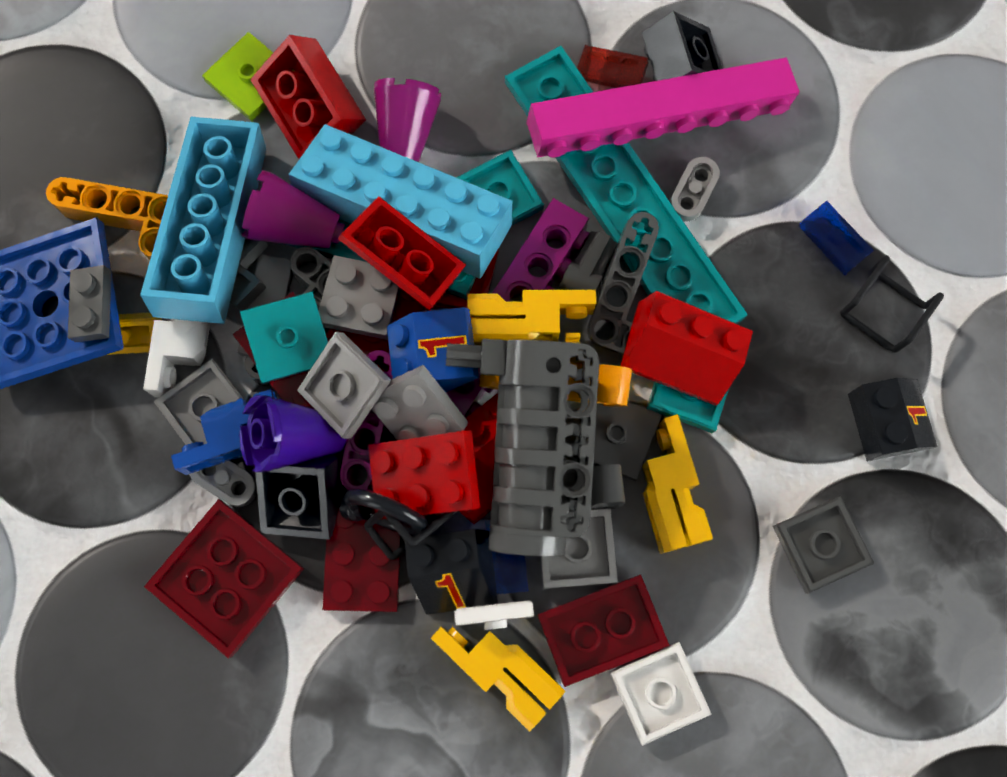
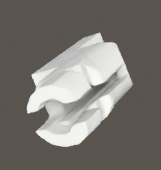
(173, 343)

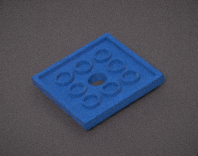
(30, 276)

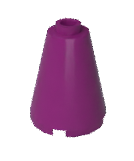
(405, 115)
(289, 216)

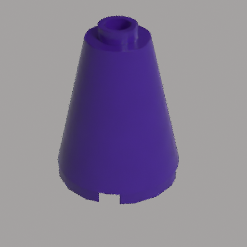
(284, 434)

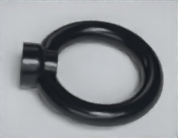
(361, 505)

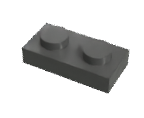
(89, 304)

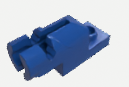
(222, 435)

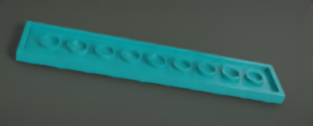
(619, 186)

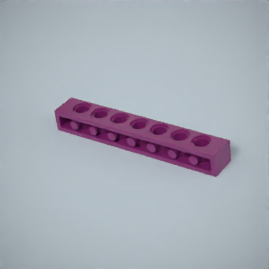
(555, 223)

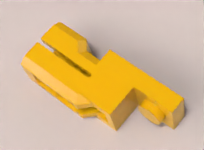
(532, 318)
(667, 494)
(486, 667)

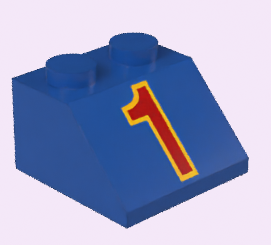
(423, 340)

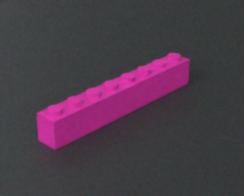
(661, 107)

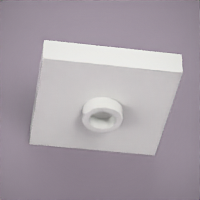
(494, 615)
(660, 693)

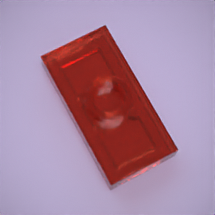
(611, 67)

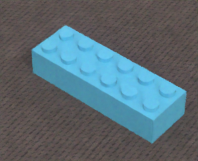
(352, 173)
(202, 221)

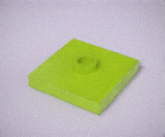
(233, 72)

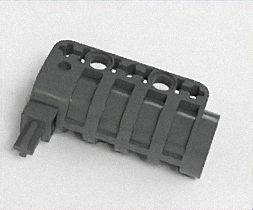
(532, 440)

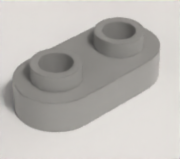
(695, 191)
(224, 481)

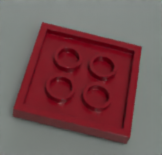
(224, 578)

